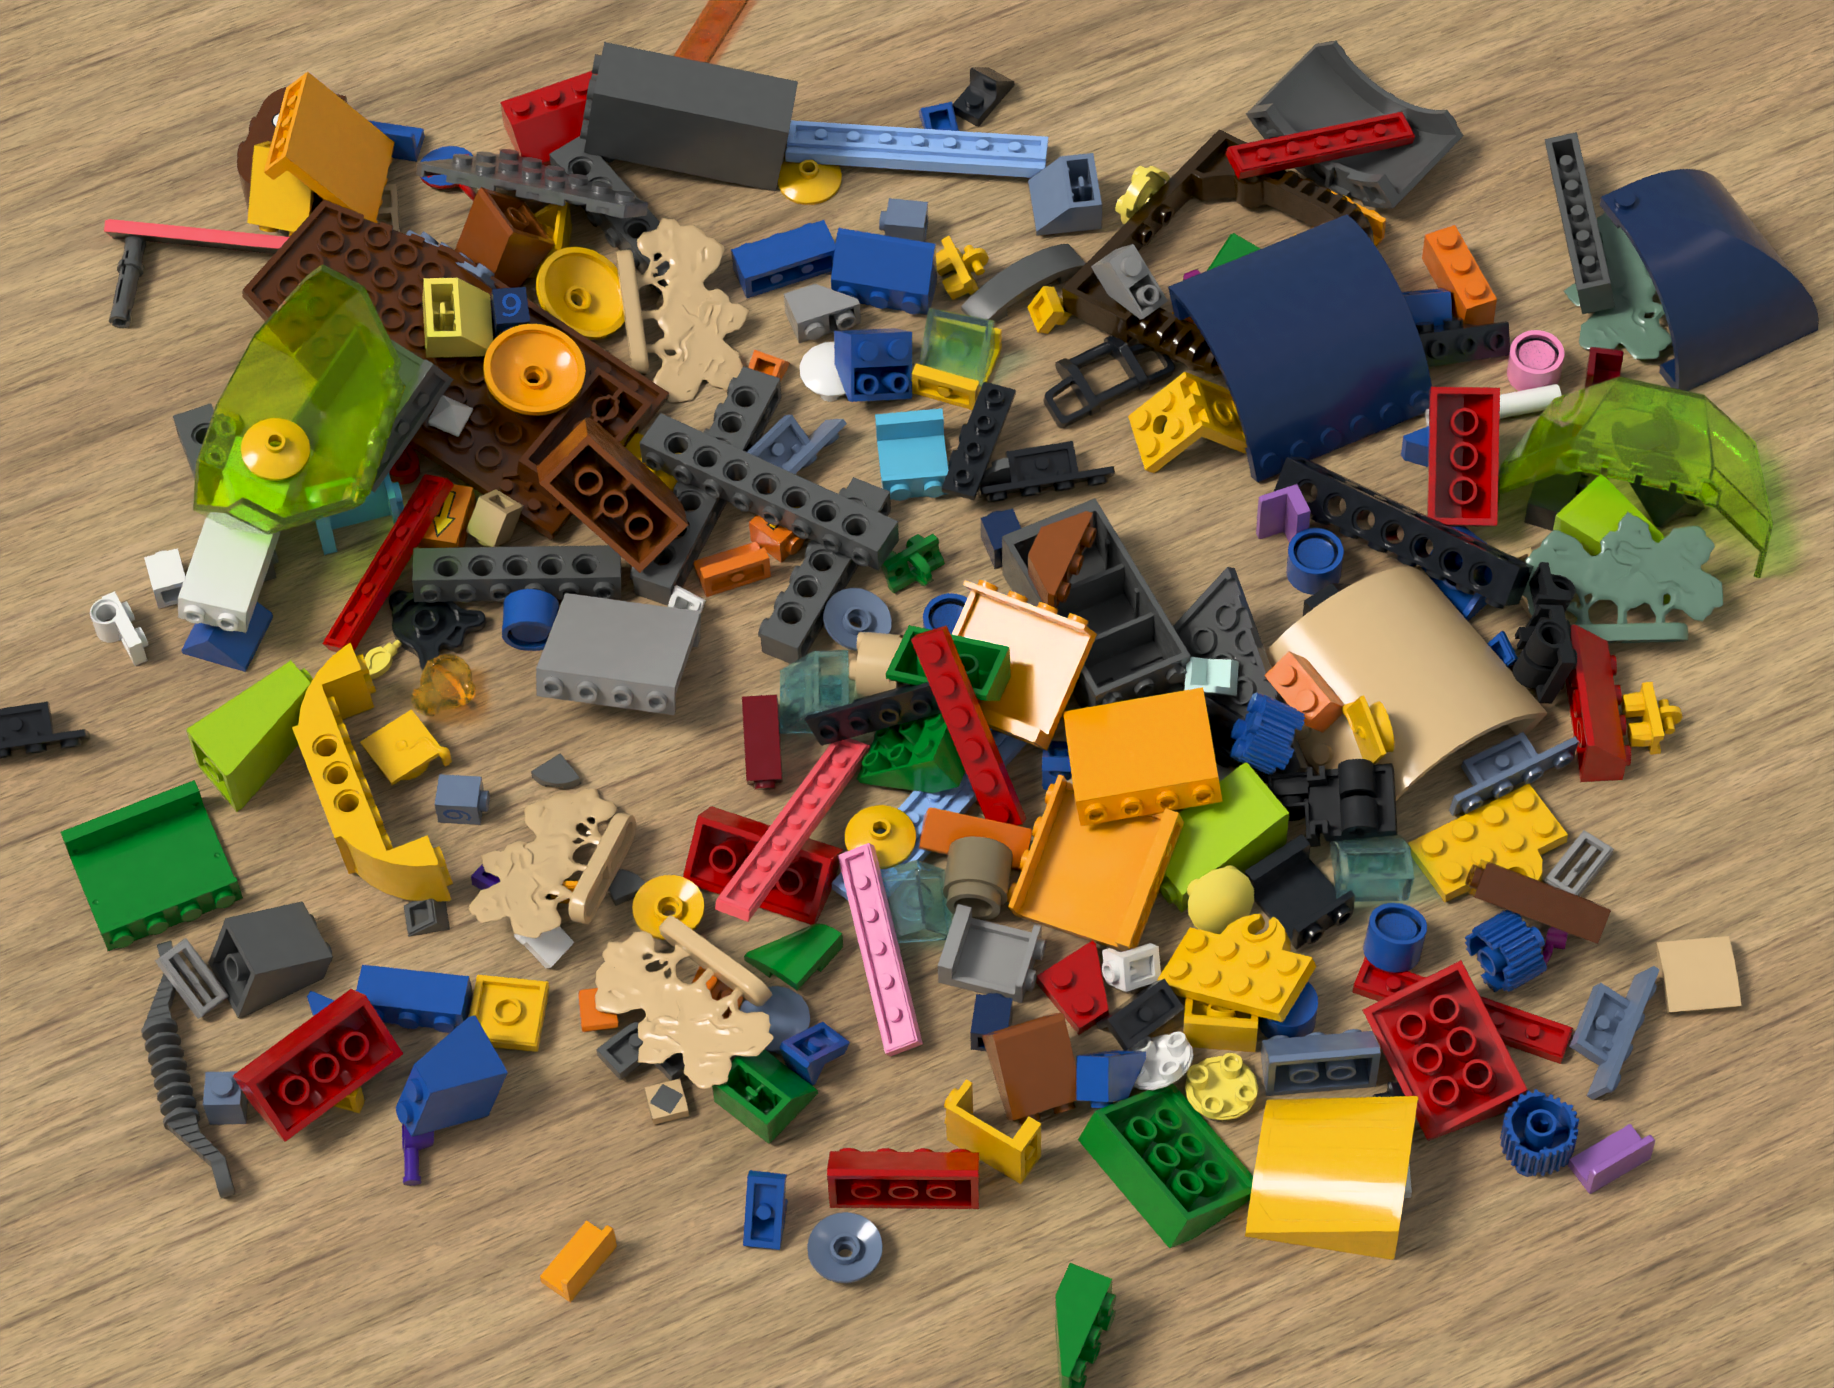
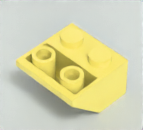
(456, 318)

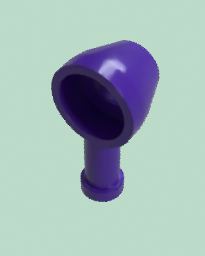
(411, 1148)

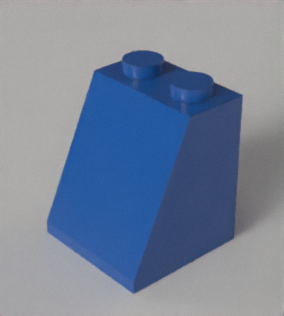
(452, 1081)

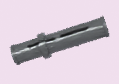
(129, 271)

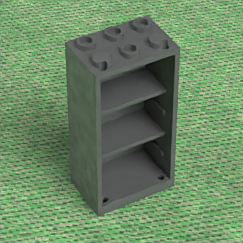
(688, 116)
(1135, 642)

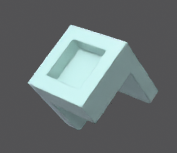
(1214, 675)

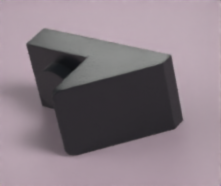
(982, 95)

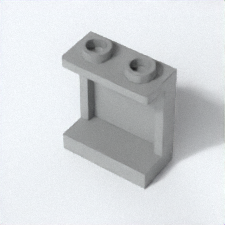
(990, 956)

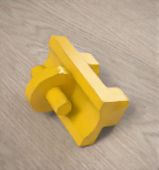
(952, 258)
(1654, 719)

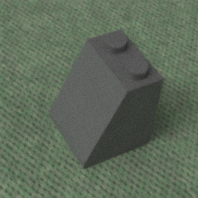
(268, 956)

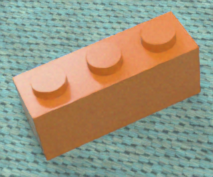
(1457, 271)

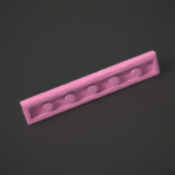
(880, 950)

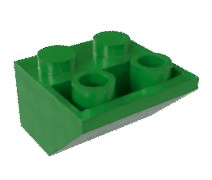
(763, 1094)

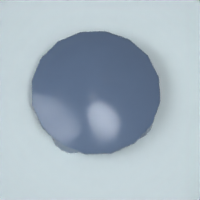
(786, 1013)

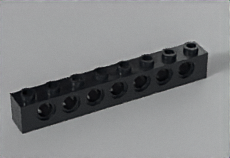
(1508, 572)

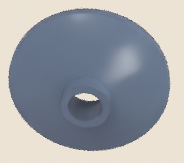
(858, 607)
(845, 1232)

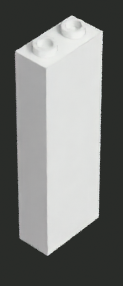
(225, 576)

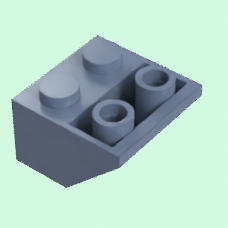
(1066, 196)

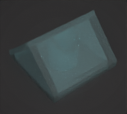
(958, 344)
(917, 901)

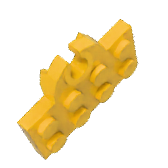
(1503, 832)
(1240, 968)

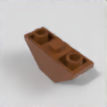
(1059, 555)

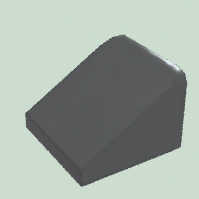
(429, 917)

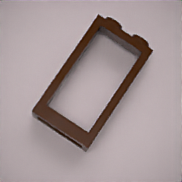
(1537, 900)

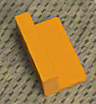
(579, 1260)

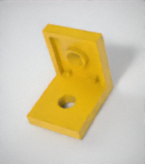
(1193, 411)

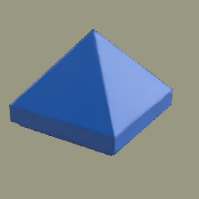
(1502, 647)

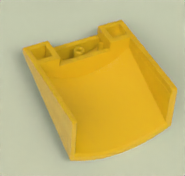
(1333, 1173)

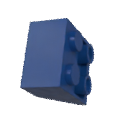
(874, 363)

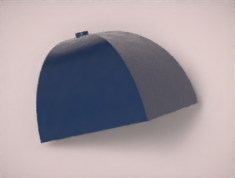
(1713, 272)

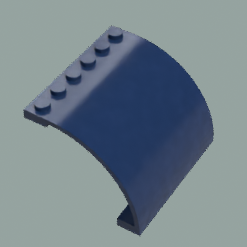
(1310, 343)

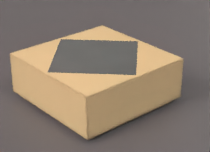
(666, 1101)

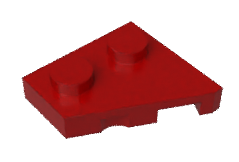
(1077, 988)

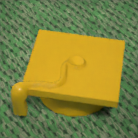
(1370, 728)
(404, 748)

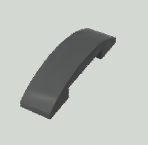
(1021, 280)

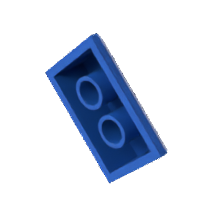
(885, 271)

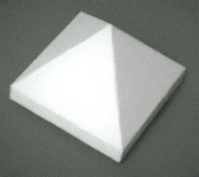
(450, 416)
(685, 600)

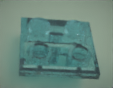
(812, 686)
(1373, 868)

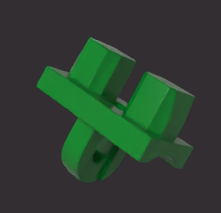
(922, 554)

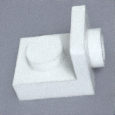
(1132, 967)

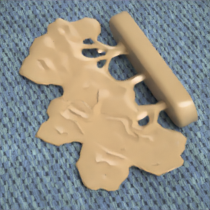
(690, 315)
(540, 867)
(682, 1014)

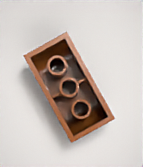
(613, 494)

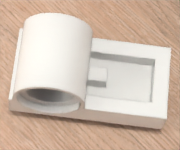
(119, 627)

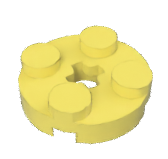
(1143, 186)

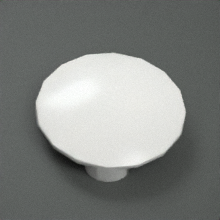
(820, 373)
(1166, 1060)

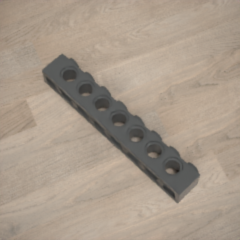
(762, 396)
(759, 477)

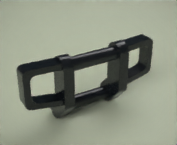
(1072, 376)

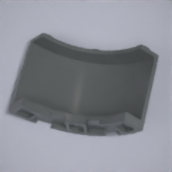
(1332, 91)

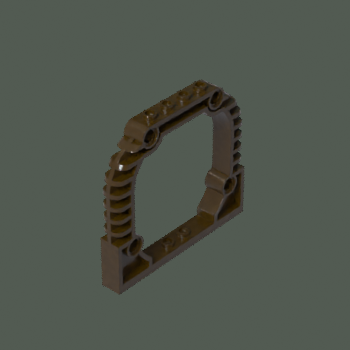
(1205, 177)

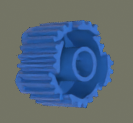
(1266, 734)
(1507, 951)
(1539, 1134)

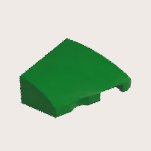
(797, 954)

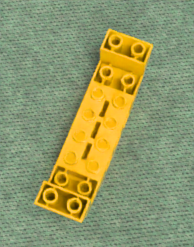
(408, 871)

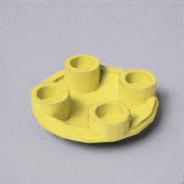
(1219, 899)
(1221, 1087)

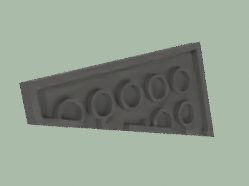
(1224, 628)

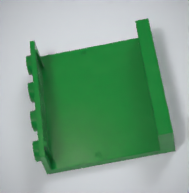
(151, 866)

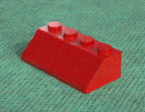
(546, 117)
(1463, 455)
(1595, 711)
(726, 840)
(318, 1064)
(903, 1179)

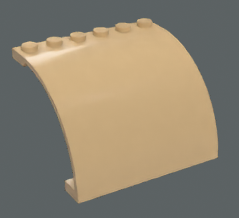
(1418, 657)

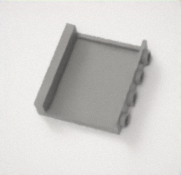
(617, 653)

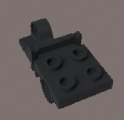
(1546, 640)
(1340, 802)

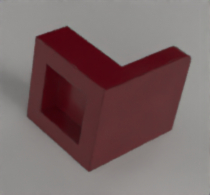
(1603, 365)

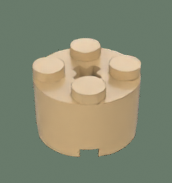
(872, 663)

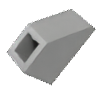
(1129, 281)
(820, 311)

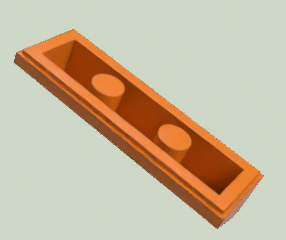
(944, 827)

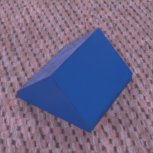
(225, 647)

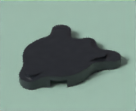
(431, 627)

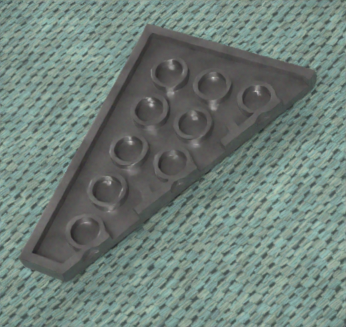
(534, 182)

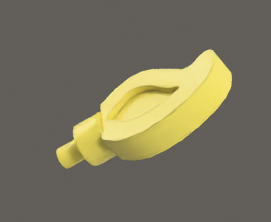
(380, 659)

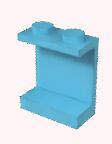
(912, 453)
(384, 502)

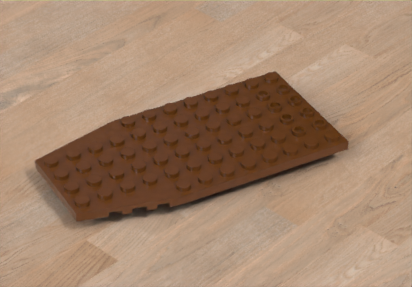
(496, 444)

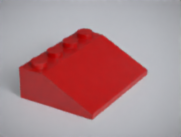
(1446, 1051)

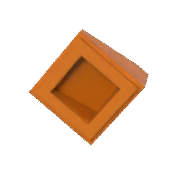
(768, 364)
(592, 1018)

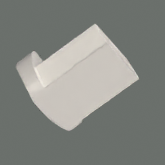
(548, 946)

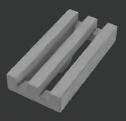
(1590, 874)
(180, 985)

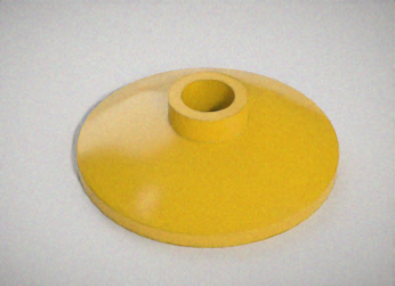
(809, 182)
(275, 462)
(891, 846)
(667, 894)

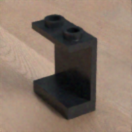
(1298, 893)

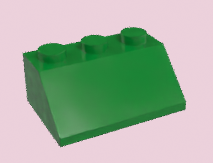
(983, 661)

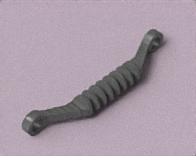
(173, 1081)

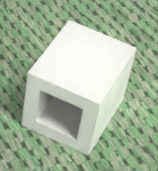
(165, 576)

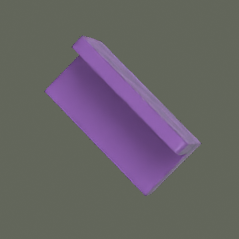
(1282, 512)
(1611, 1158)

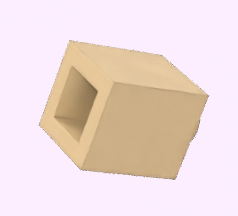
(494, 519)

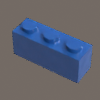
(784, 258)
(417, 997)

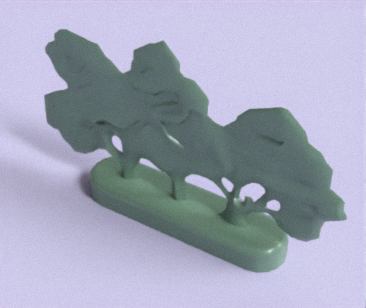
(1632, 299)
(1635, 572)

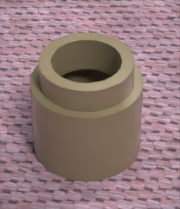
(978, 876)

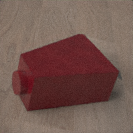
(762, 741)

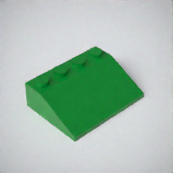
(1167, 1163)

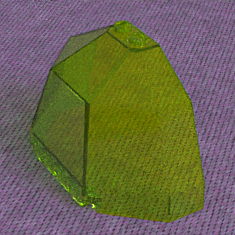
(333, 375)
(1650, 434)

